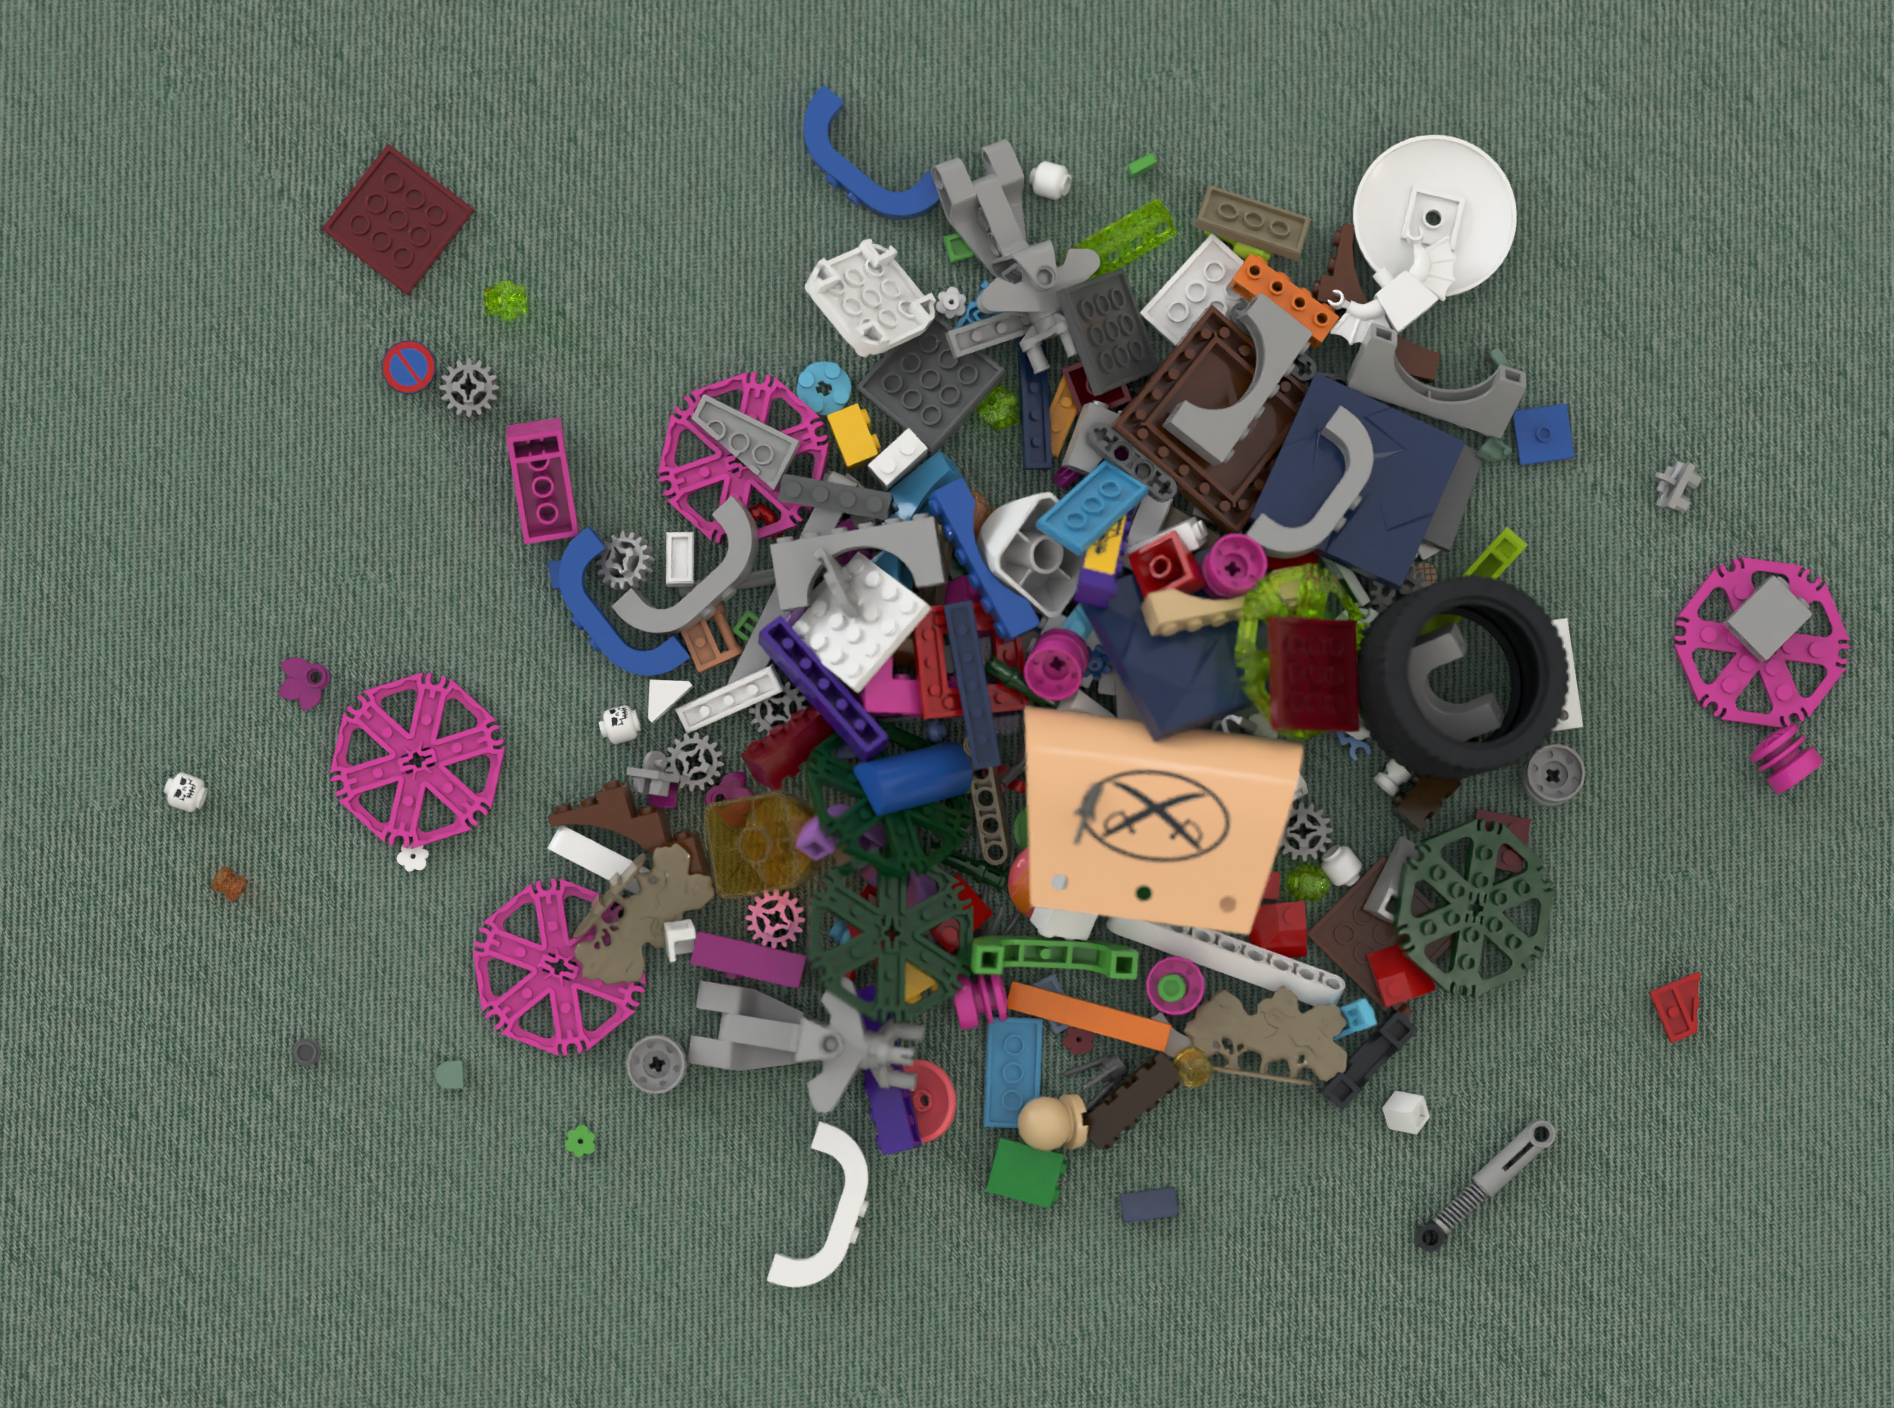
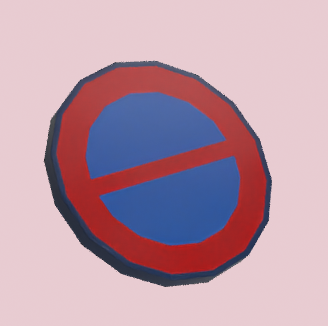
(408, 367)

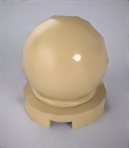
(1051, 1122)

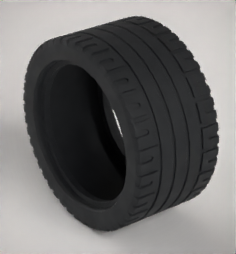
(1535, 665)

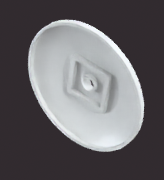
(1442, 178)

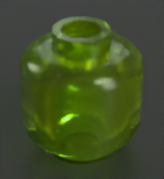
(1308, 883)

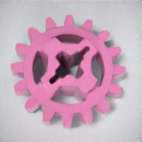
(769, 931)

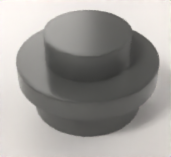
(306, 1052)

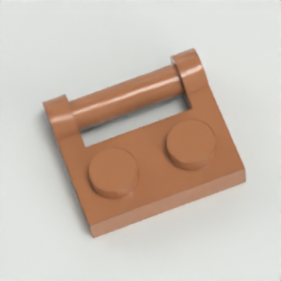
(703, 645)

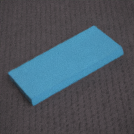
(1092, 507)
(1011, 1069)

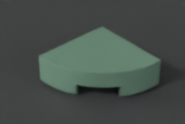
(1493, 450)

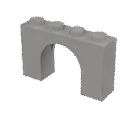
(1454, 720)

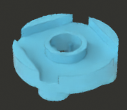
(830, 374)

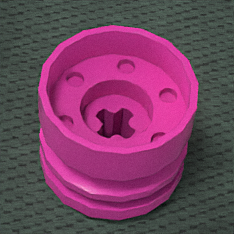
(1241, 558)
(1057, 664)
(1785, 758)
(1190, 975)
(979, 998)

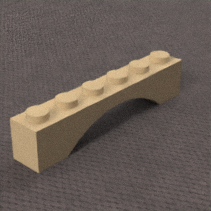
(1175, 611)

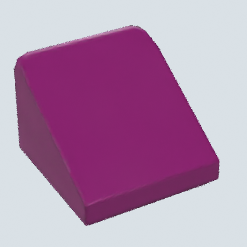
(667, 802)

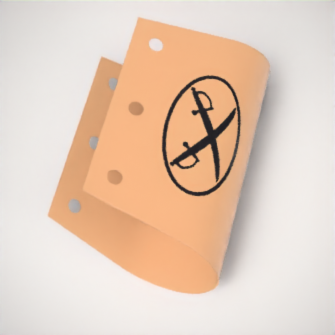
(1174, 814)

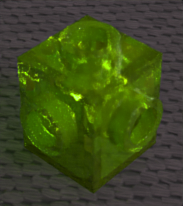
(505, 300)
(999, 408)

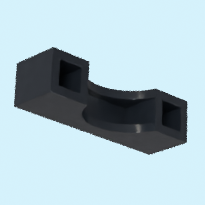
(1368, 1059)

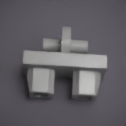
(1673, 484)
(652, 779)

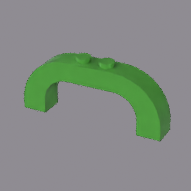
(1001, 951)

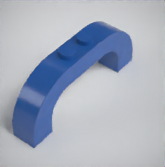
(841, 173)
(590, 617)

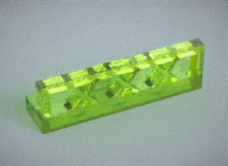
(1122, 232)

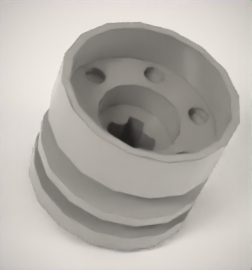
(1568, 779)
(649, 1078)

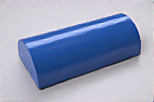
(915, 777)

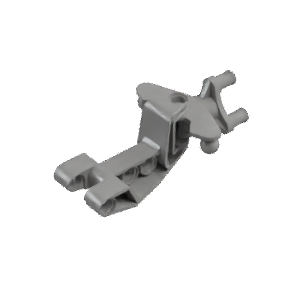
(992, 225)
(769, 1033)

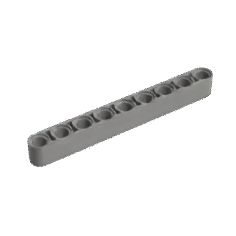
(754, 656)

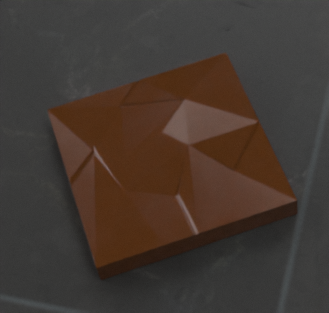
(1212, 371)

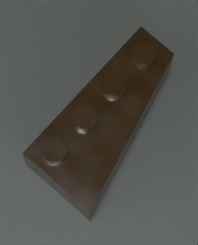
(1424, 798)
(1130, 1099)

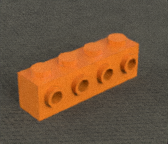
(1257, 278)

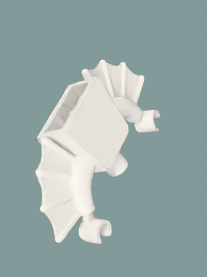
(1402, 297)

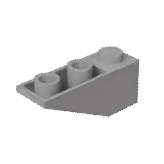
(1384, 894)

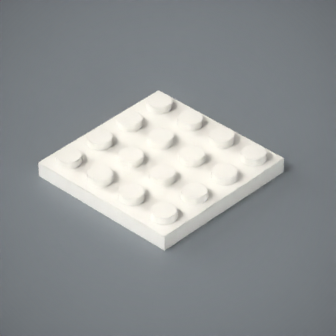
(1193, 288)
(861, 645)

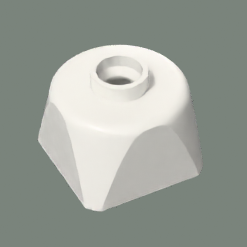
(1028, 558)

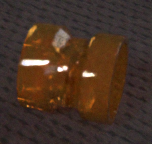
(229, 884)

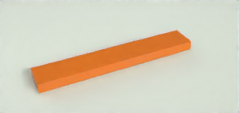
(1089, 1016)

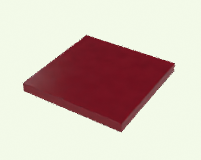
(398, 219)
(1313, 674)

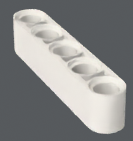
(593, 856)

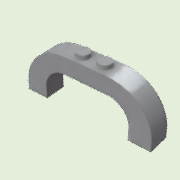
(1357, 449)
(716, 587)

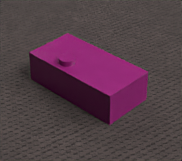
(748, 960)

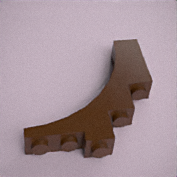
(1415, 360)
(648, 827)

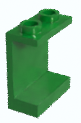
(1026, 1173)

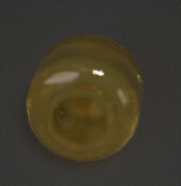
(1193, 1067)

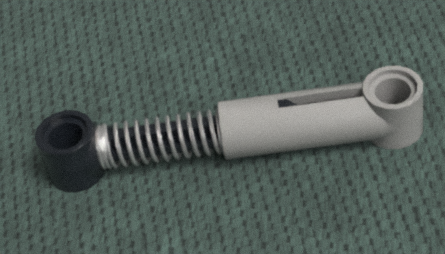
(1487, 1182)

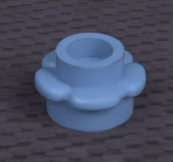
(935, 730)

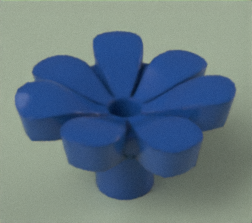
(1101, 659)

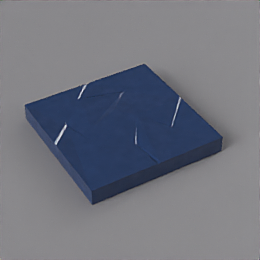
(1398, 499)
(1175, 677)

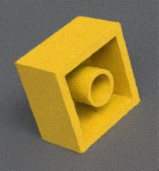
(853, 437)

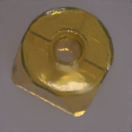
(756, 842)

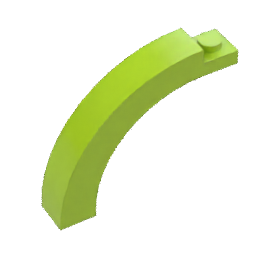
(1490, 563)

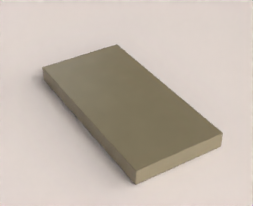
(1252, 222)

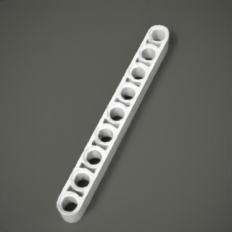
(1234, 958)

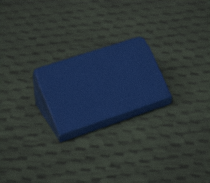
(1149, 1204)

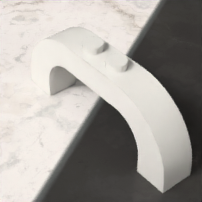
(807, 1271)

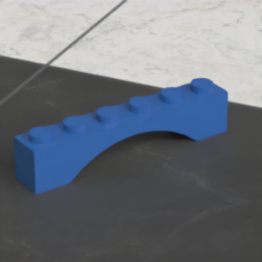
(1008, 610)

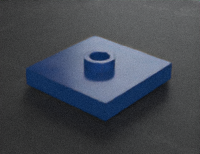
(1542, 434)

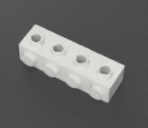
(1571, 714)

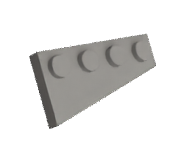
(751, 441)

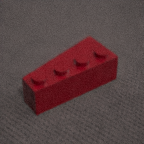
(786, 747)

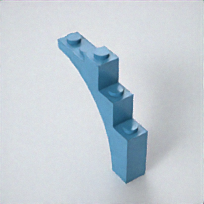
(912, 498)

